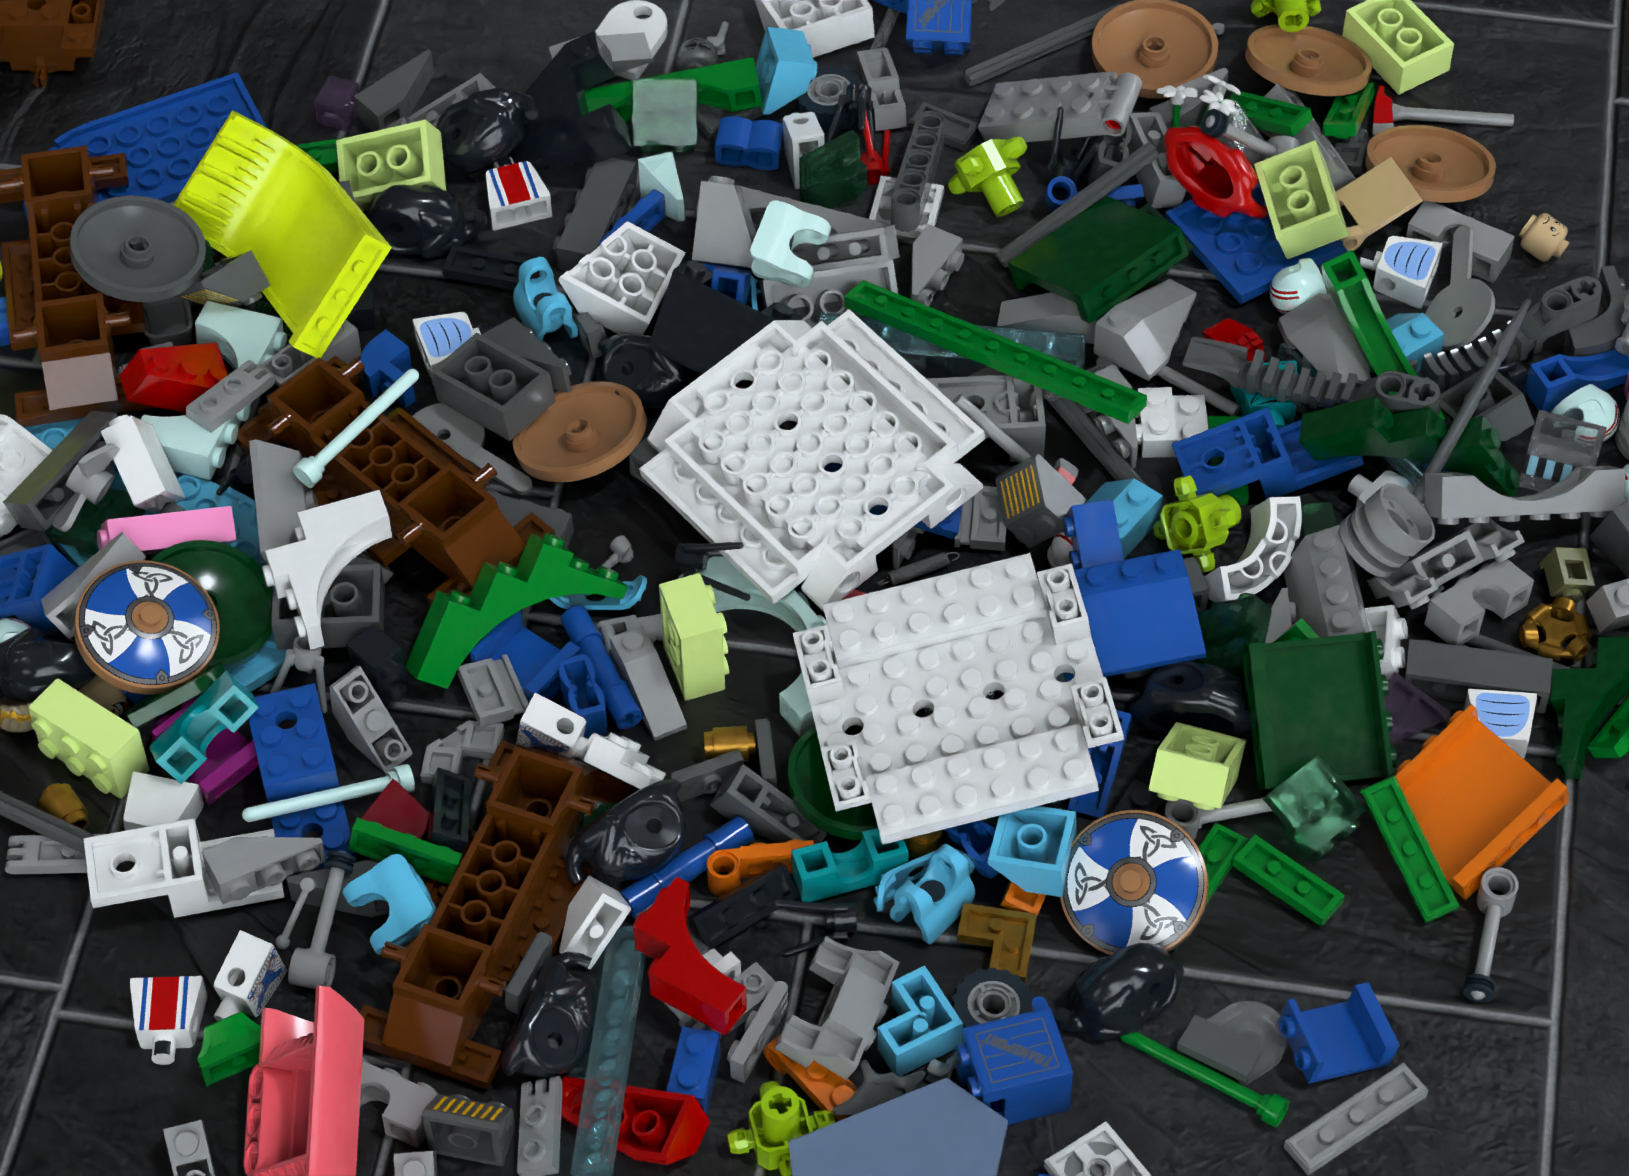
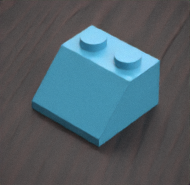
(783, 67)
(1416, 336)
(1135, 508)
(1034, 848)

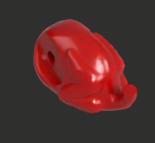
(1212, 172)

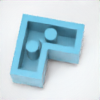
(924, 1027)

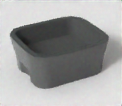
(168, 321)

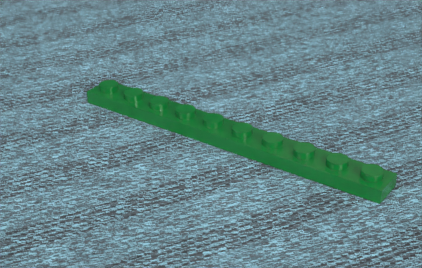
(996, 351)

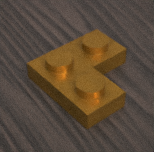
(1004, 930)

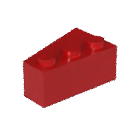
(172, 375)

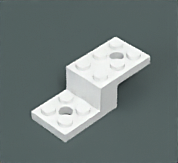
(166, 863)

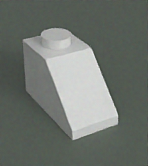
(593, 919)

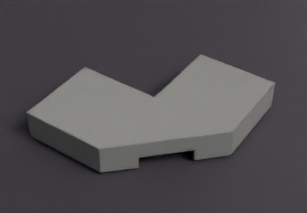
(467, 741)

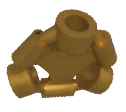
(1563, 625)

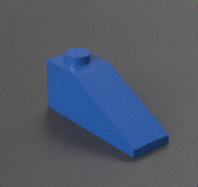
(1105, 762)

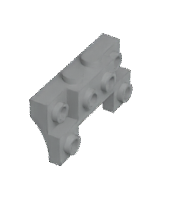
(1447, 559)
(850, 1012)

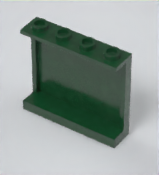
(1101, 256)
(1317, 701)

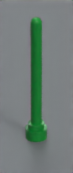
(1269, 1107)

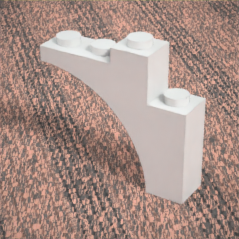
(324, 546)

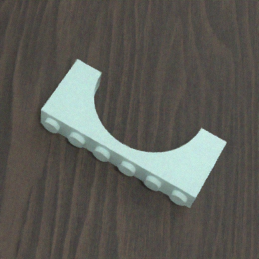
(240, 338)
(791, 608)

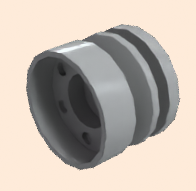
(1387, 530)

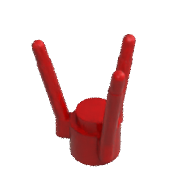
(876, 164)

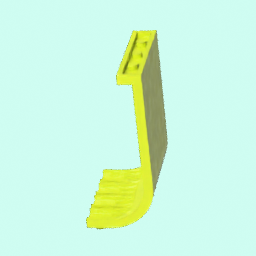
(296, 220)

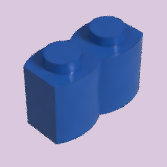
(749, 143)
(582, 693)
(975, 841)

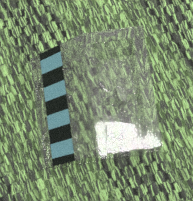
(1558, 448)

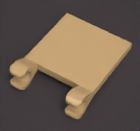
(1376, 200)

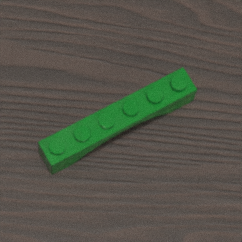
(722, 85)
(1363, 316)

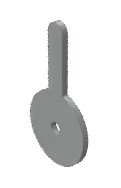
(1462, 294)
(468, 440)

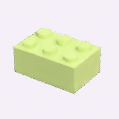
(1399, 41)
(391, 157)
(1301, 199)
(693, 636)
(88, 738)
(1197, 766)

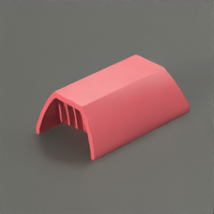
(306, 1092)

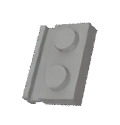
(982, 522)
(492, 690)

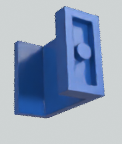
(530, 656)
(1339, 1036)

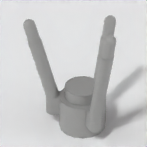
(306, 661)

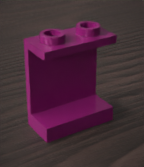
(228, 758)

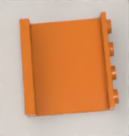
(1475, 799)

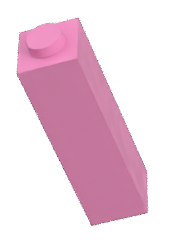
(163, 530)

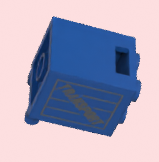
(939, 26)
(1017, 1065)

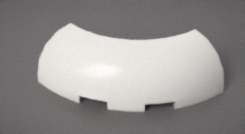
(1267, 554)

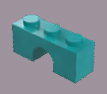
(184, 743)
(826, 874)

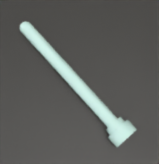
(310, 469)
(402, 774)

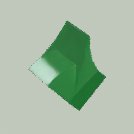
(229, 1047)

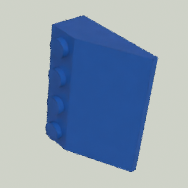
(1140, 613)

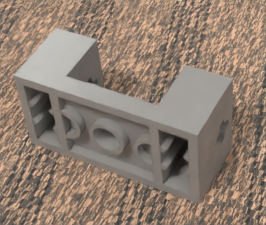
(1007, 402)

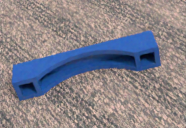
(1561, 375)

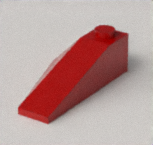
(653, 1124)

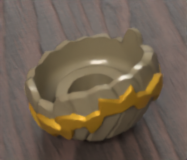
(15, 715)

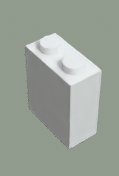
(143, 463)

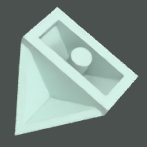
(661, 174)

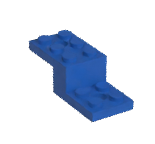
(1253, 452)
(27, 578)
(298, 764)

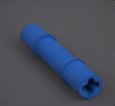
(615, 690)
(687, 864)

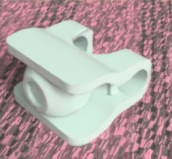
(780, 232)

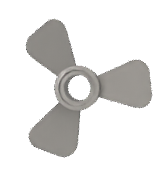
(89, 481)

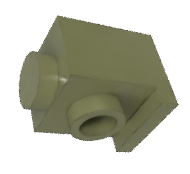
(1568, 573)

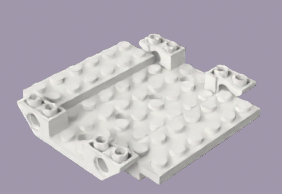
(768, 486)
(944, 650)

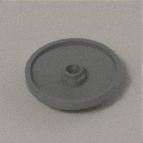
(137, 248)

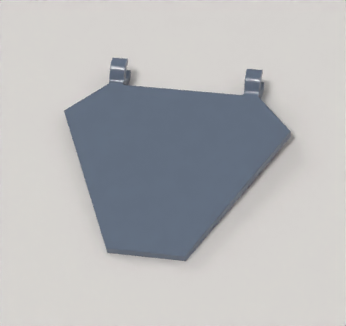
(917, 1134)

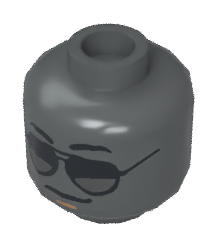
(696, 54)

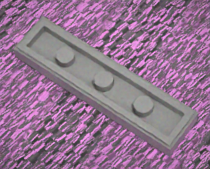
(1355, 1118)

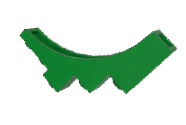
(461, 621)

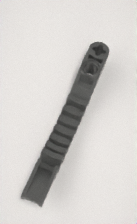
(1553, 313)
(1231, 364)

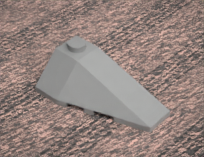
(1144, 328)
(1323, 338)

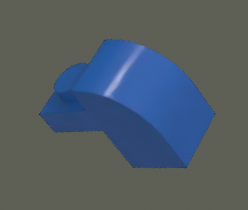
(730, 280)
(384, 363)

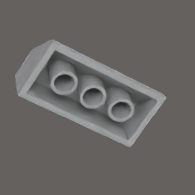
(827, 289)
(277, 494)
(1326, 585)

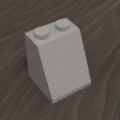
(723, 224)

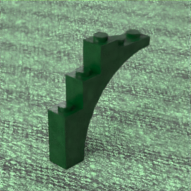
(1415, 435)
(1585, 698)

